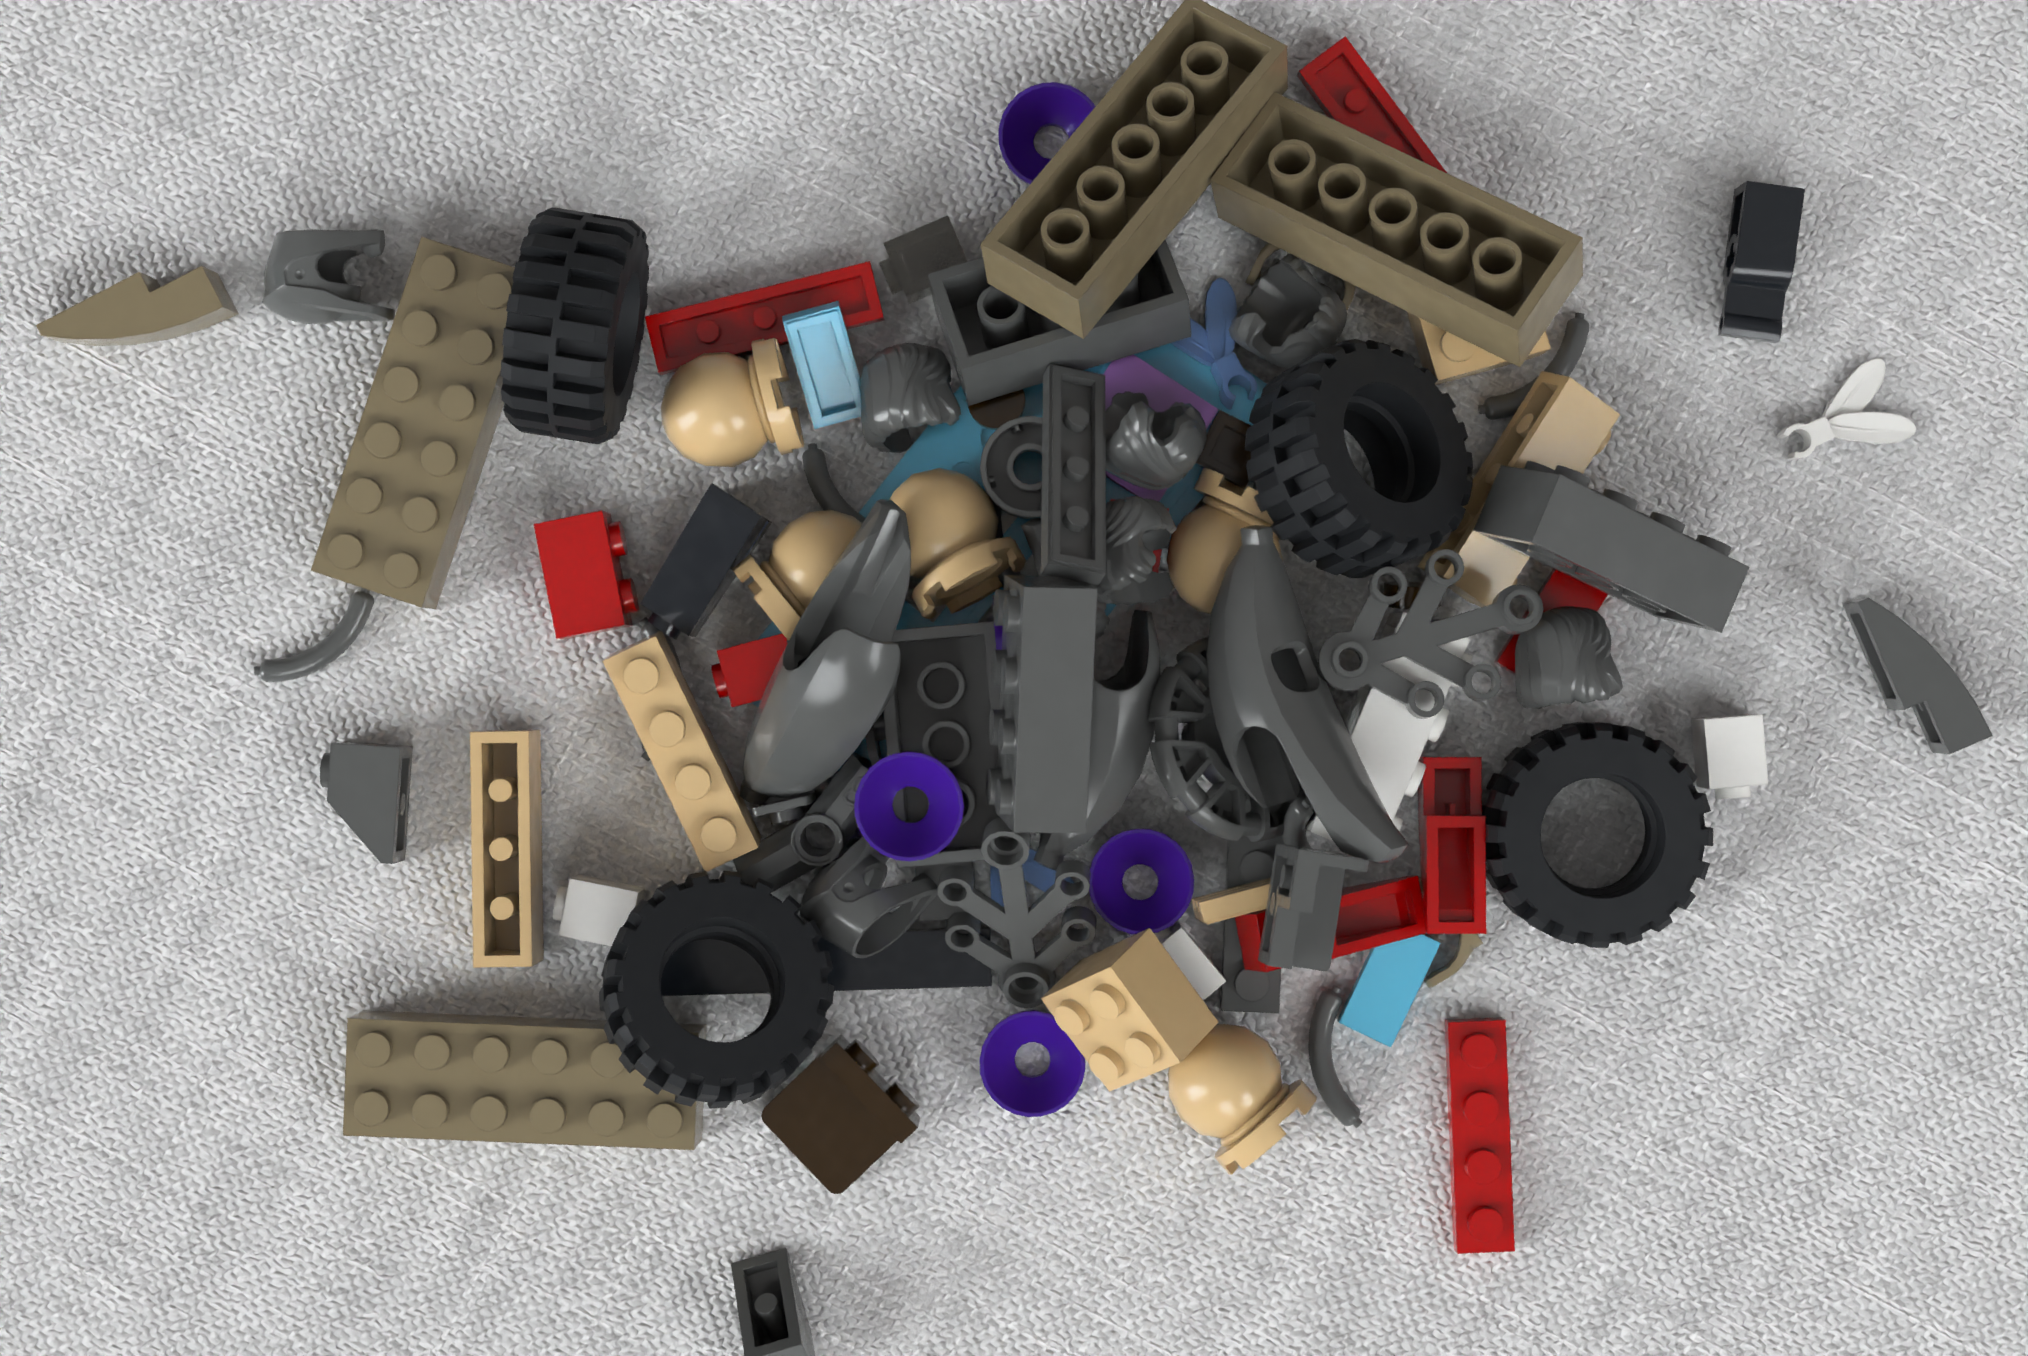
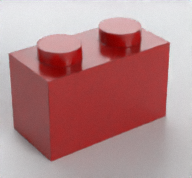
(586, 574)

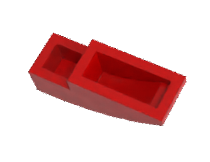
(1452, 845)
(1367, 919)

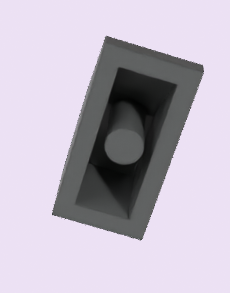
(371, 793)
(771, 1307)

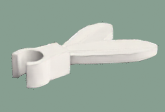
(1844, 416)

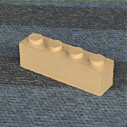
(1552, 427)
(683, 751)
(506, 848)

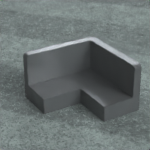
(1304, 906)

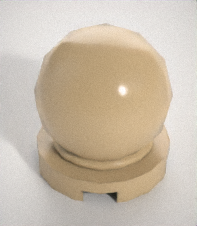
(729, 407)
(1211, 538)
(953, 540)
(797, 565)
(1236, 1093)

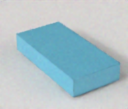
(825, 363)
(1388, 987)

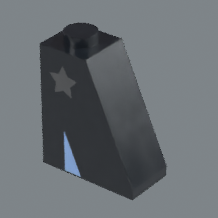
(702, 563)

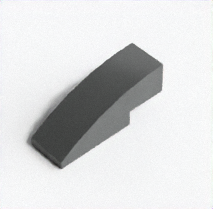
(1916, 677)

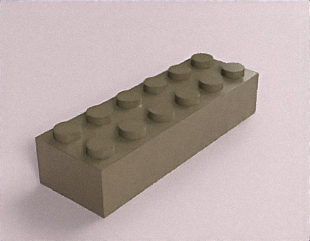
(1134, 166)
(1398, 228)
(422, 430)
(504, 1083)

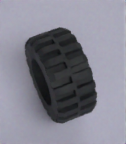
(574, 325)
(1309, 476)
(1670, 848)
(765, 930)

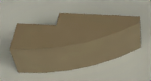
(143, 311)

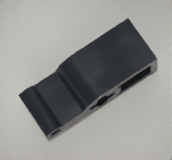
(1759, 259)

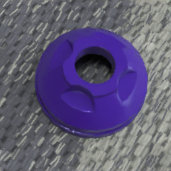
(1029, 113)
(885, 829)
(1173, 875)
(1025, 1093)

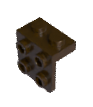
(841, 1114)

